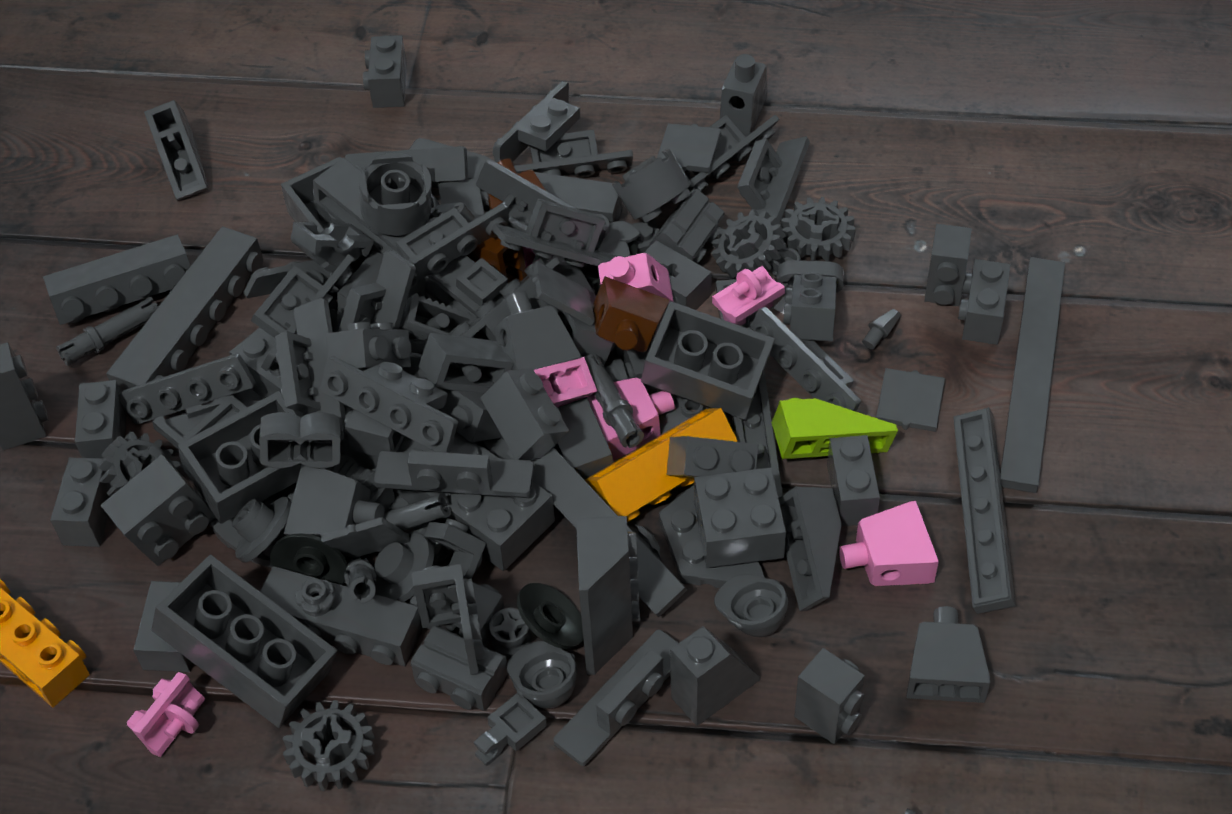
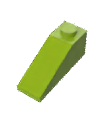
(808, 424)

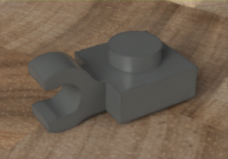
(510, 724)

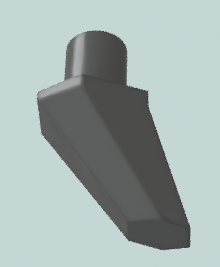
(880, 328)

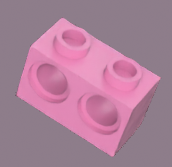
(567, 381)

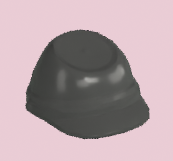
(753, 604)
(543, 674)

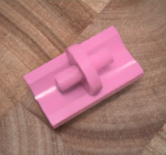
(747, 295)
(168, 715)

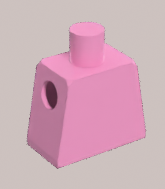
(640, 272)
(645, 412)
(893, 548)

